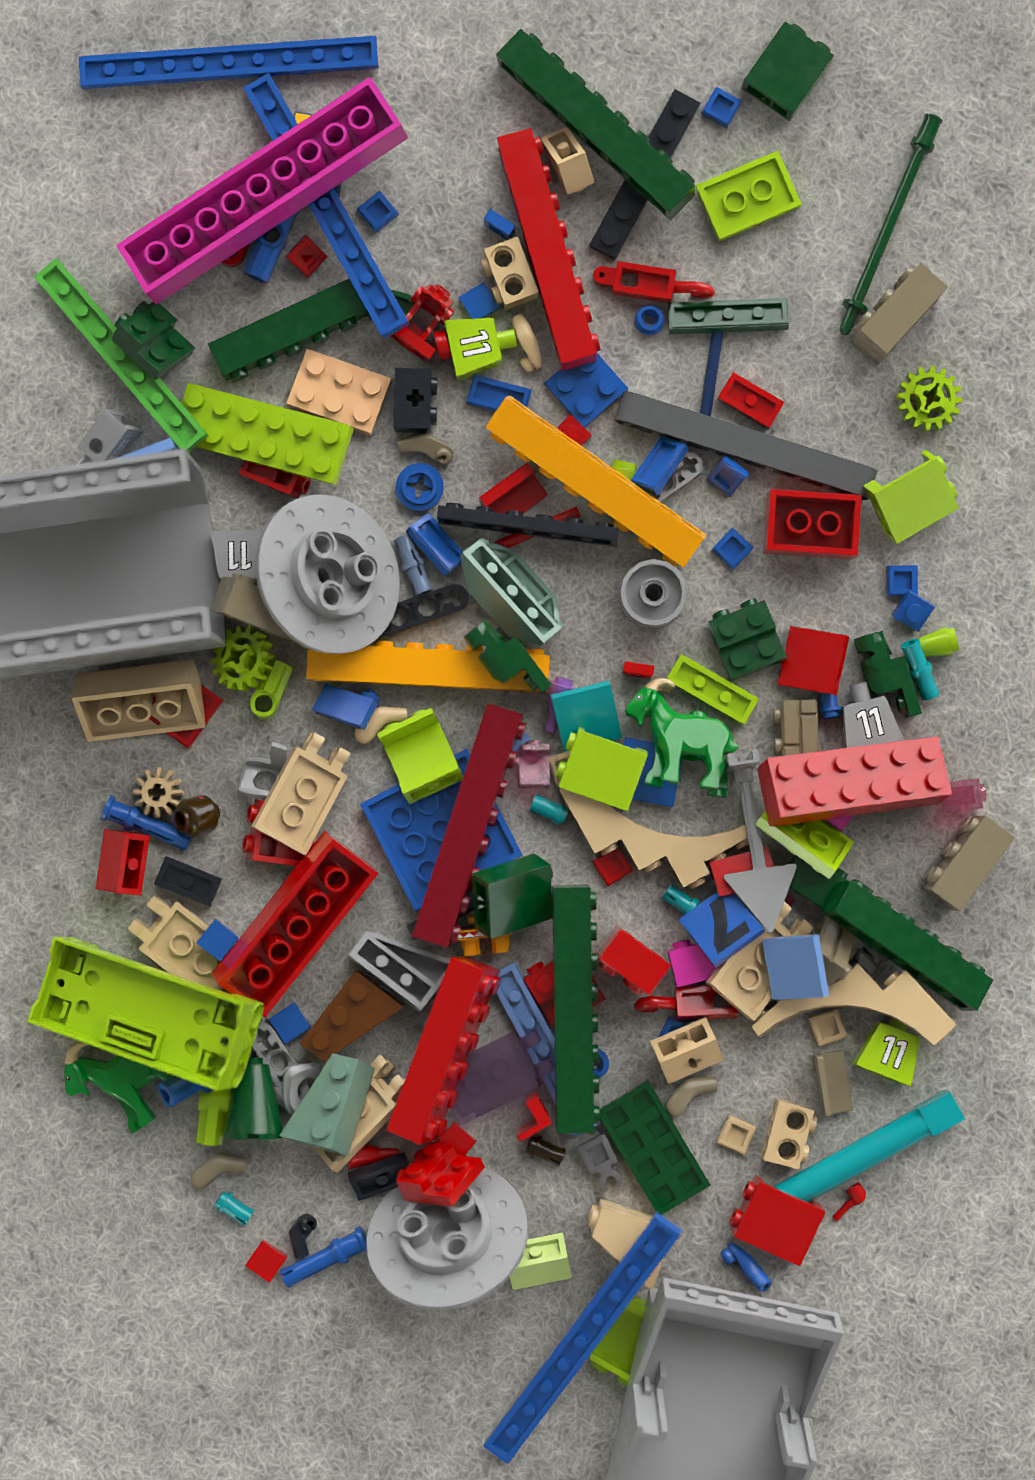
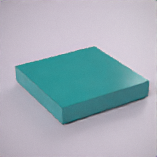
(588, 708)

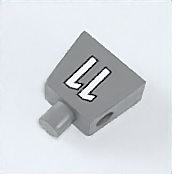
(111, 430)
(236, 552)
(868, 720)

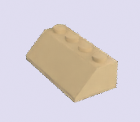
(121, 699)

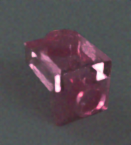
(533, 765)

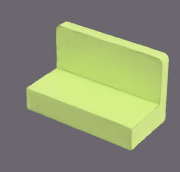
(542, 1262)

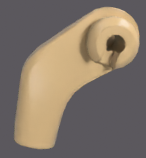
(528, 342)
(381, 717)

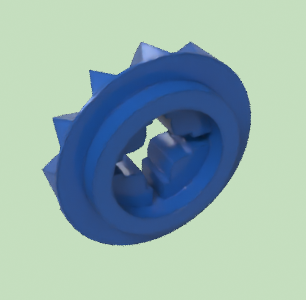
(412, 474)

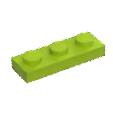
(712, 689)

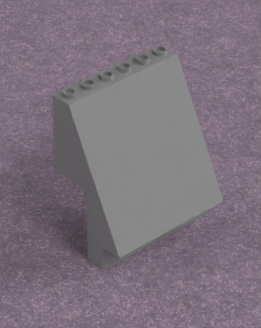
(722, 1387)

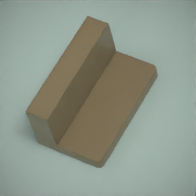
(832, 1082)

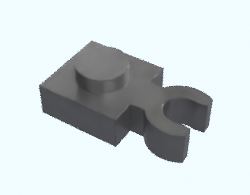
(598, 1157)

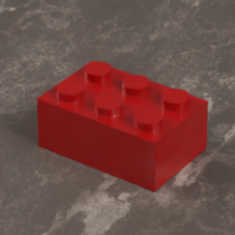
(812, 524)
(632, 960)

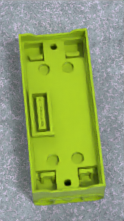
(146, 1014)

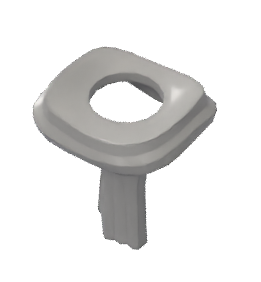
(256, 765)
(292, 1076)

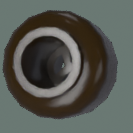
(196, 816)

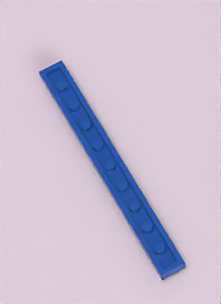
(228, 62)
(334, 220)
(582, 1337)

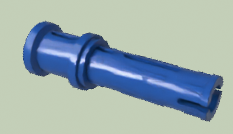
(134, 819)
(338, 1251)

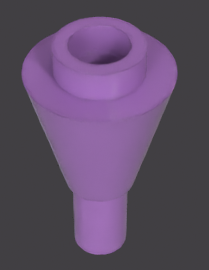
(559, 685)

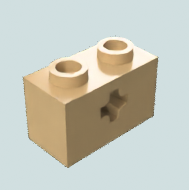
(687, 1050)

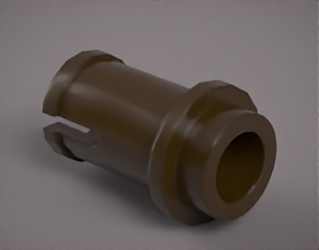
(545, 1150)

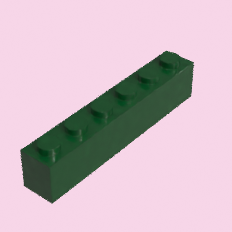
(288, 331)
(907, 945)

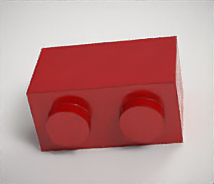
(122, 862)

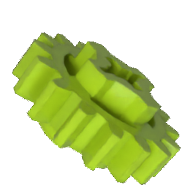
(918, 394)
(243, 659)

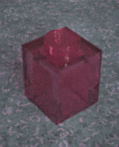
(965, 796)

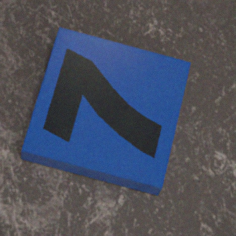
(721, 927)

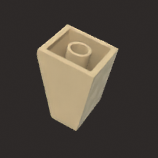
(617, 1229)

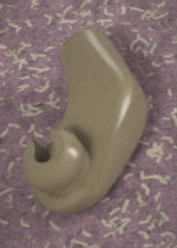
(428, 445)
(687, 1091)
(215, 1166)

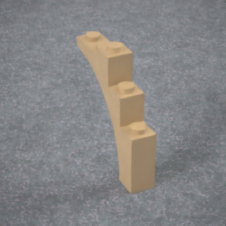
(646, 847)
(900, 1000)

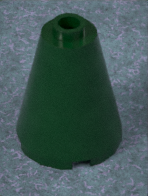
(253, 1106)

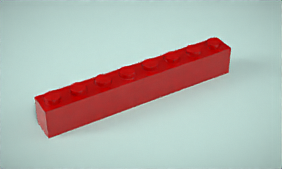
(547, 249)

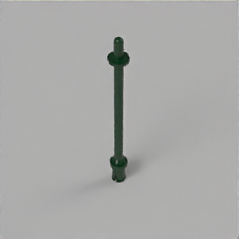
(921, 146)

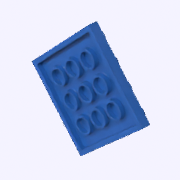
(415, 833)

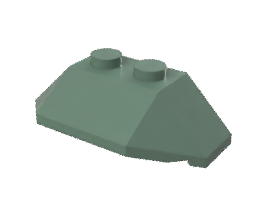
(510, 592)

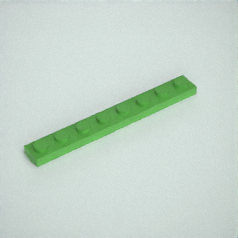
(98, 331)

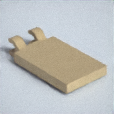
(302, 795)
(173, 942)
(745, 977)
(375, 1112)

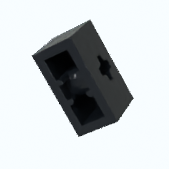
(407, 383)

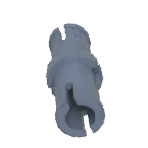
(413, 565)

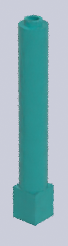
(926, 1119)

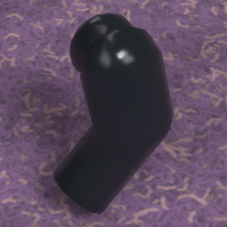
(299, 1232)

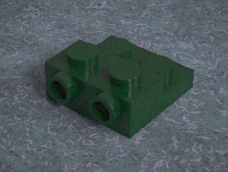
(151, 339)
(746, 639)

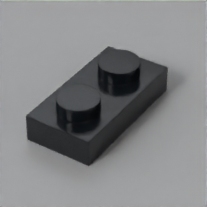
(188, 881)
(377, 1176)

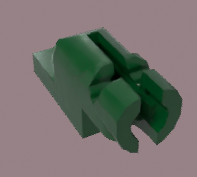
(506, 659)
(886, 673)

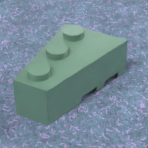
(331, 1106)

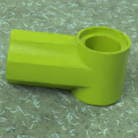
(271, 688)
(212, 1115)

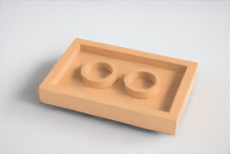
(339, 391)

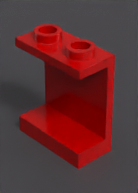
(776, 1221)

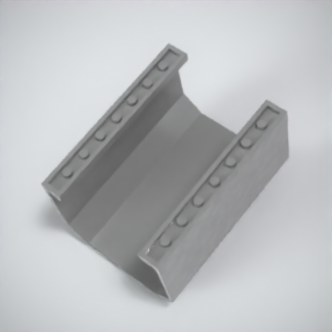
(106, 564)

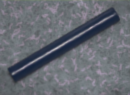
(711, 373)

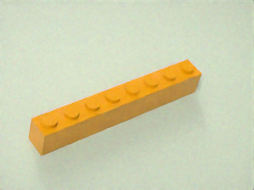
(595, 481)
(416, 667)

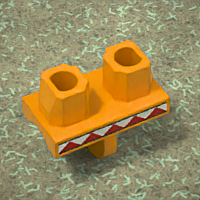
(471, 944)

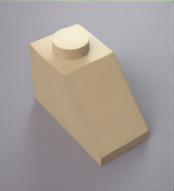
(568, 160)

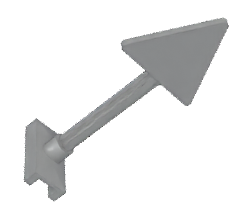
(762, 887)

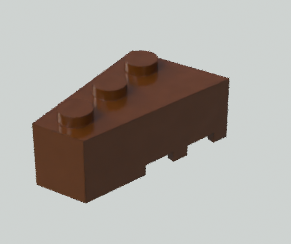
(350, 1015)

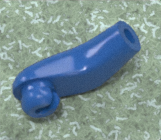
(747, 1265)

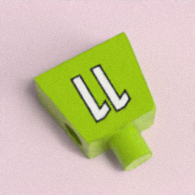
(476, 345)
(889, 1052)

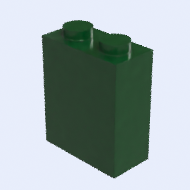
(788, 70)
(512, 895)

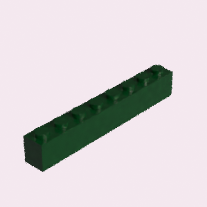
(596, 123)
(573, 1009)

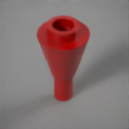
(370, 1154)

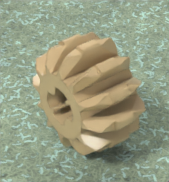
(152, 784)

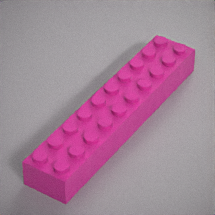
(262, 191)

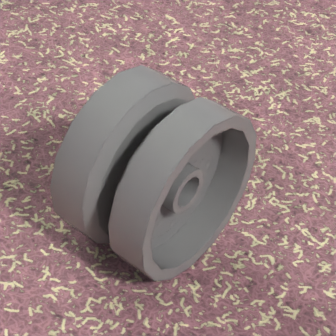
(655, 576)

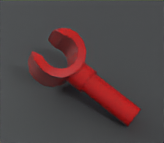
(857, 1196)

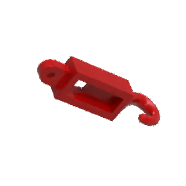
(653, 285)
(689, 1003)

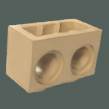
(516, 272)
(780, 1132)

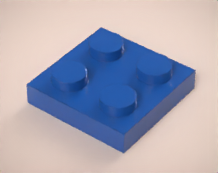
(586, 389)

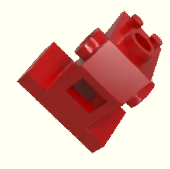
(435, 302)

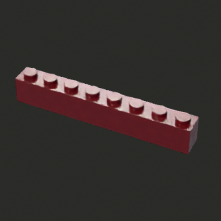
(468, 826)

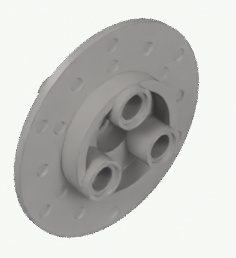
(299, 577)
(455, 1252)

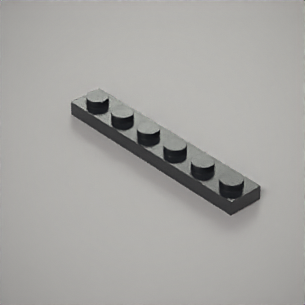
(629, 202)
(539, 526)

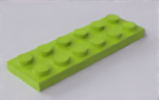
(269, 434)

